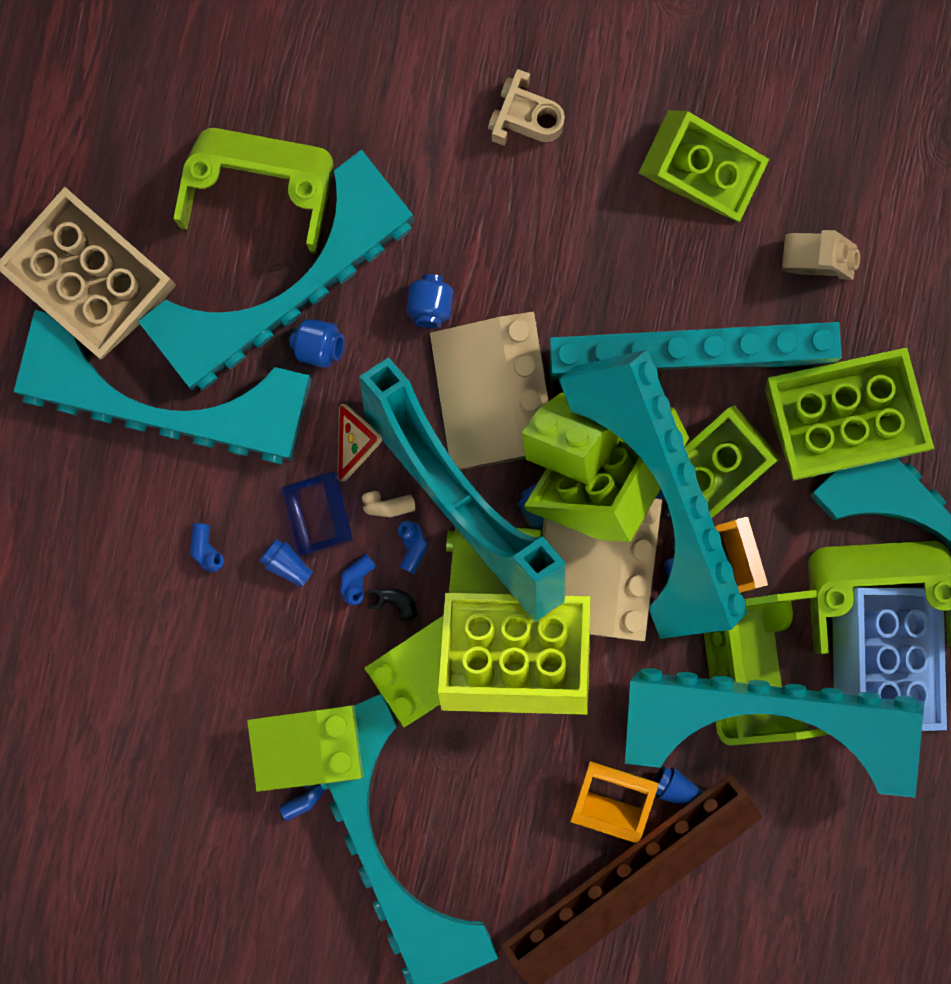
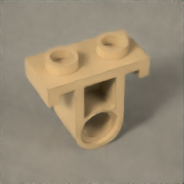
(522, 111)
(820, 254)

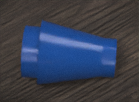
(284, 562)
(675, 787)

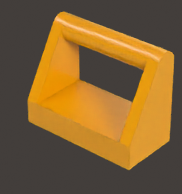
(743, 554)
(609, 814)

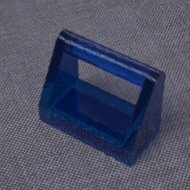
(337, 510)

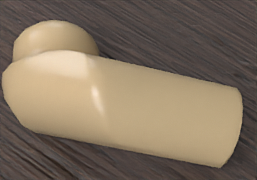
(387, 508)

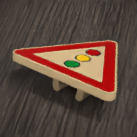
(355, 441)

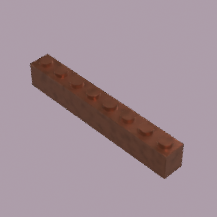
(631, 881)

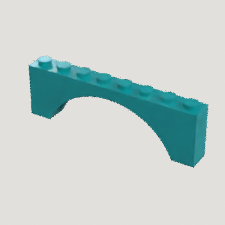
(207, 342)
(773, 346)
(630, 402)
(259, 421)
(885, 490)
(521, 562)
(875, 729)
(429, 941)

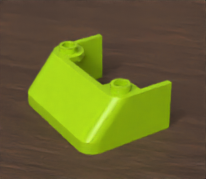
(305, 165)
(840, 568)
(751, 654)

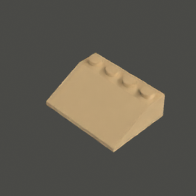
(84, 274)
(489, 387)
(611, 573)

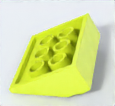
(508, 662)

